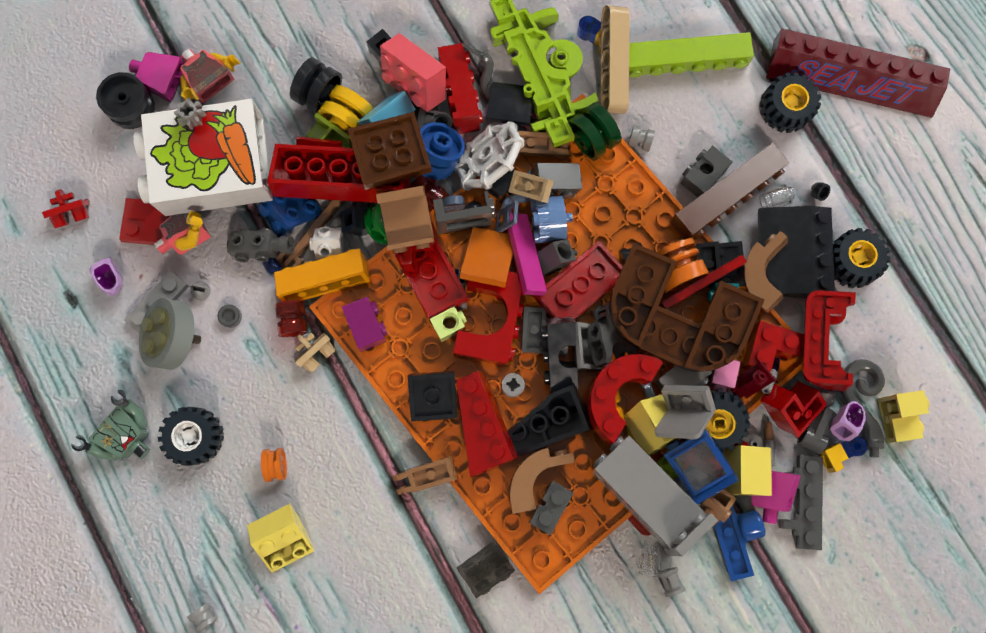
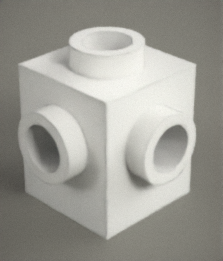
(327, 242)

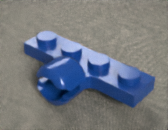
(733, 537)

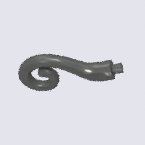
(872, 431)

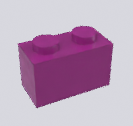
(364, 323)

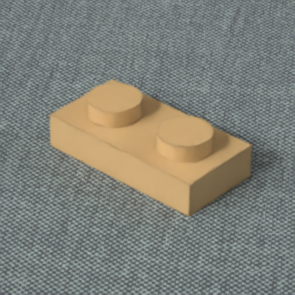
(531, 186)

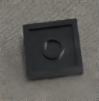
(432, 396)

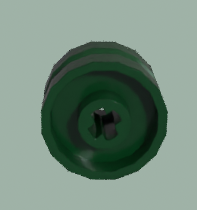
(595, 131)

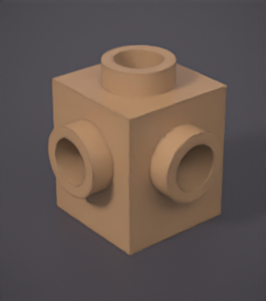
(719, 505)

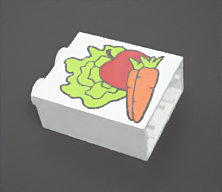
(206, 166)

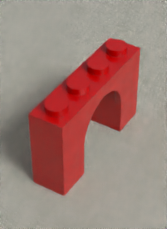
(497, 346)

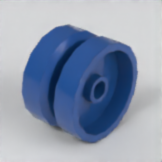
(443, 149)

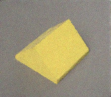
(643, 421)
(753, 470)

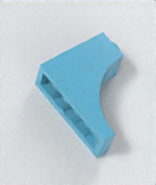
(393, 106)

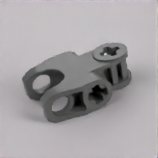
(605, 337)

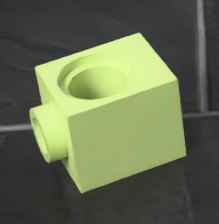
(443, 332)

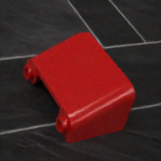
(821, 311)

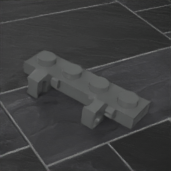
(809, 504)

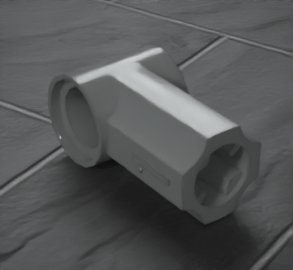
(815, 435)

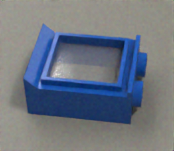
(700, 466)

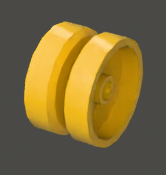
(344, 108)

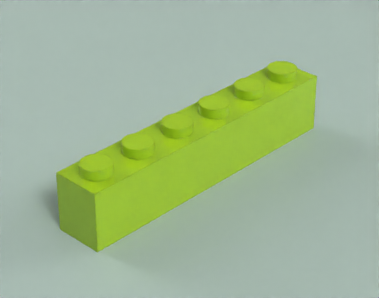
(690, 54)

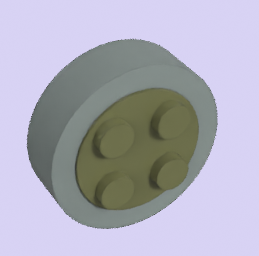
(167, 334)

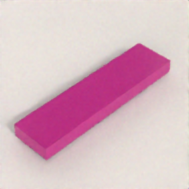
(526, 256)

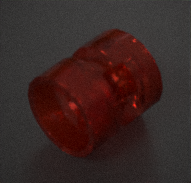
(432, 191)
(291, 326)

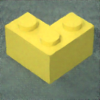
(901, 415)

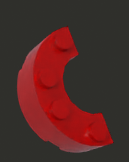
(605, 385)

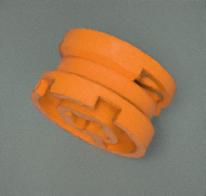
(273, 464)

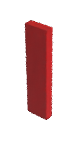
(704, 282)

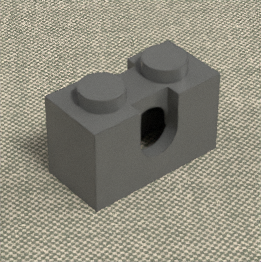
(714, 163)

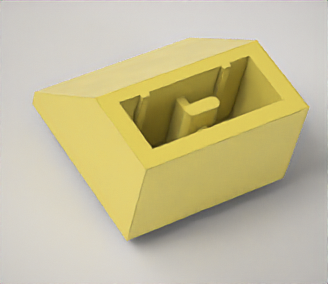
(279, 538)

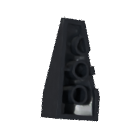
(554, 420)

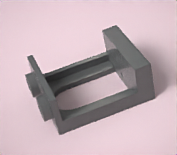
(485, 212)

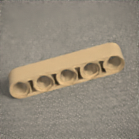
(615, 59)

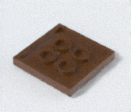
(389, 150)

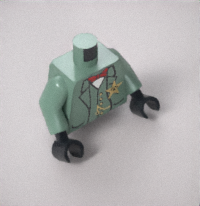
(119, 433)

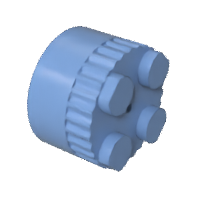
(549, 220)

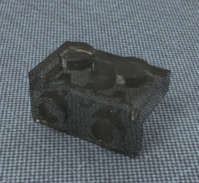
(485, 569)

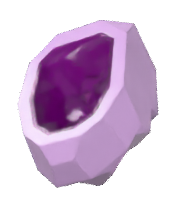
(107, 276)
(848, 421)

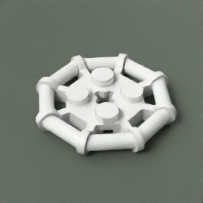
(488, 155)

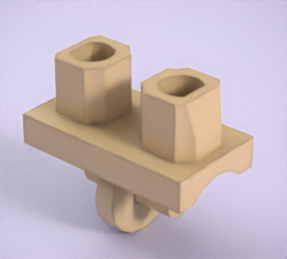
(305, 358)

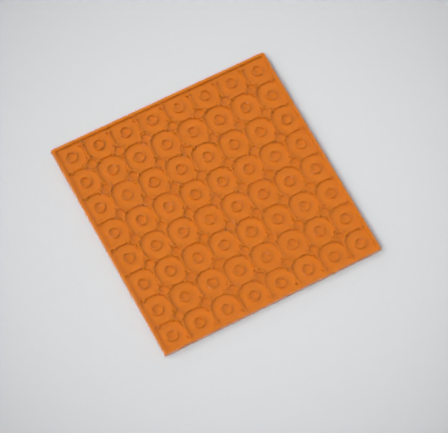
(616, 206)

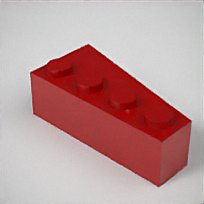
(459, 89)
(484, 429)

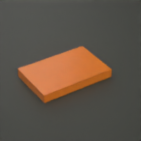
(487, 257)

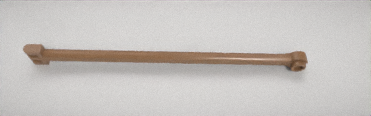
(320, 222)

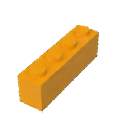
(322, 276)

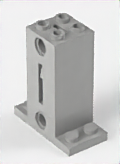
(652, 497)

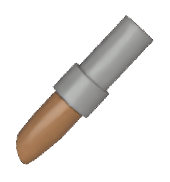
(769, 441)

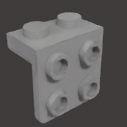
(687, 411)

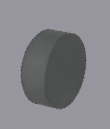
(229, 316)

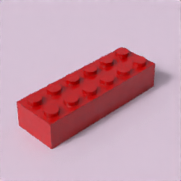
(321, 174)

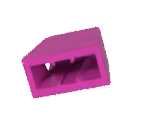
(159, 73)
(783, 493)

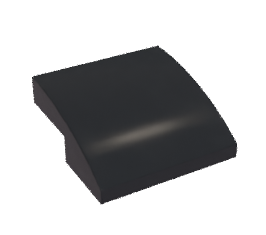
(509, 104)
(718, 254)

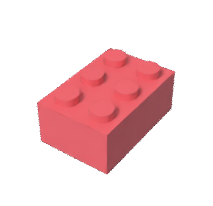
(413, 71)

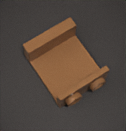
(406, 219)

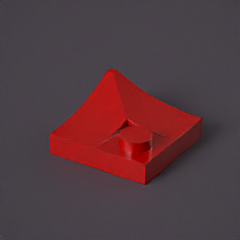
(141, 223)

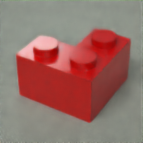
(771, 340)
(793, 408)

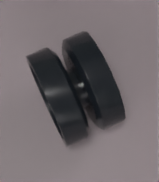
(314, 84)
(124, 100)

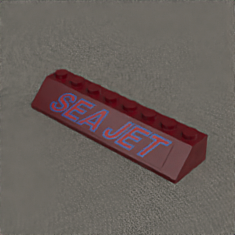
(860, 72)

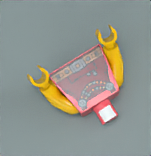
(205, 74)
(182, 233)

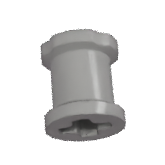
(671, 582)

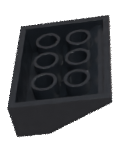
(807, 258)

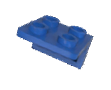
(287, 213)

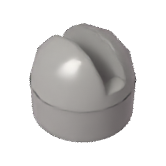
(200, 295)
(829, 398)

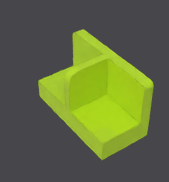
(326, 130)

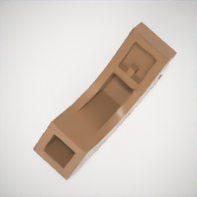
(756, 270)
(522, 483)

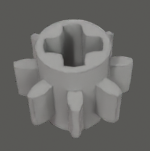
(190, 113)

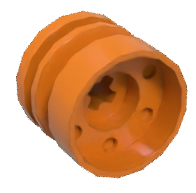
(685, 271)

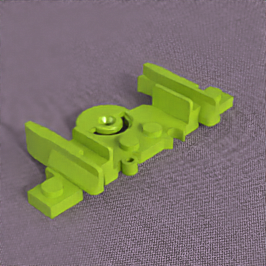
(548, 84)

